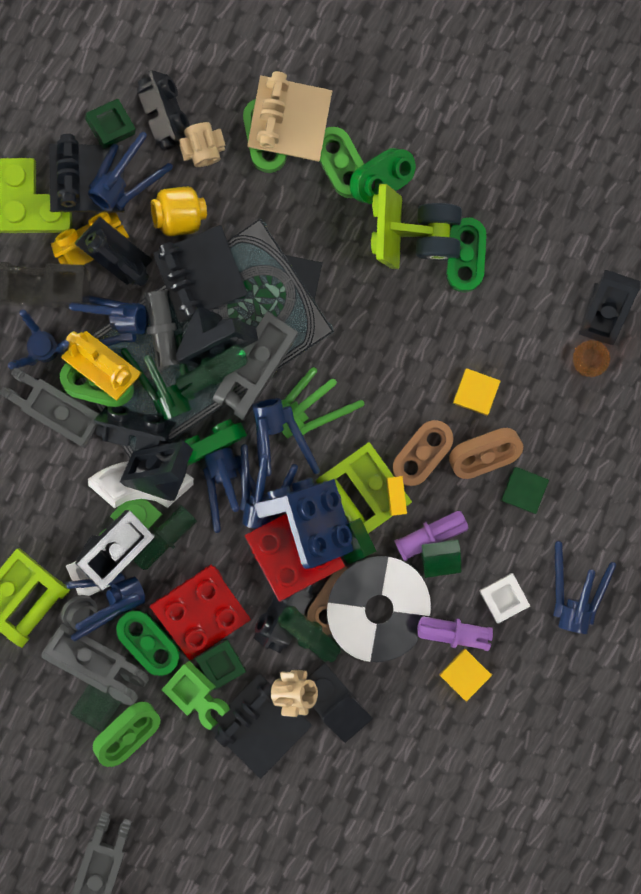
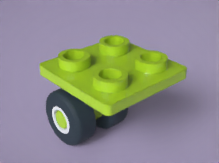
(434, 229)

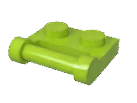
(369, 477)
(17, 580)

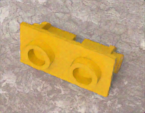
(73, 254)
(99, 364)

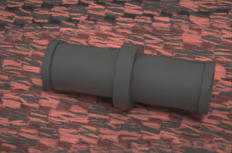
(161, 328)

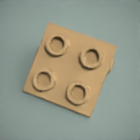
(289, 117)

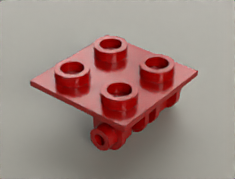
(279, 559)
(200, 612)

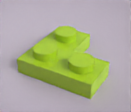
(20, 205)

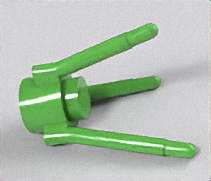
(298, 409)

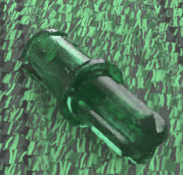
(212, 370)
(165, 536)
(309, 634)

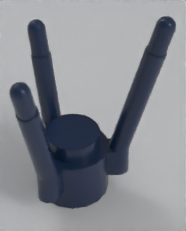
(108, 189)
(124, 317)
(40, 345)
(269, 420)
(222, 468)
(248, 501)
(121, 597)
(578, 614)

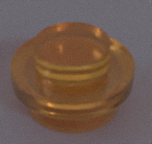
(591, 358)

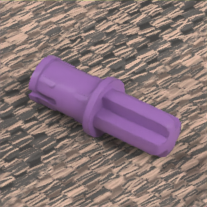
(433, 533)
(455, 633)

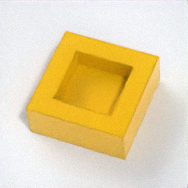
(476, 392)
(396, 496)
(465, 674)

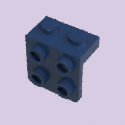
(314, 518)

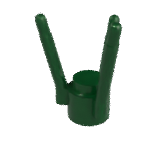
(168, 399)

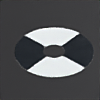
(347, 608)

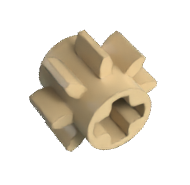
(202, 144)
(294, 693)

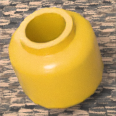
(178, 211)

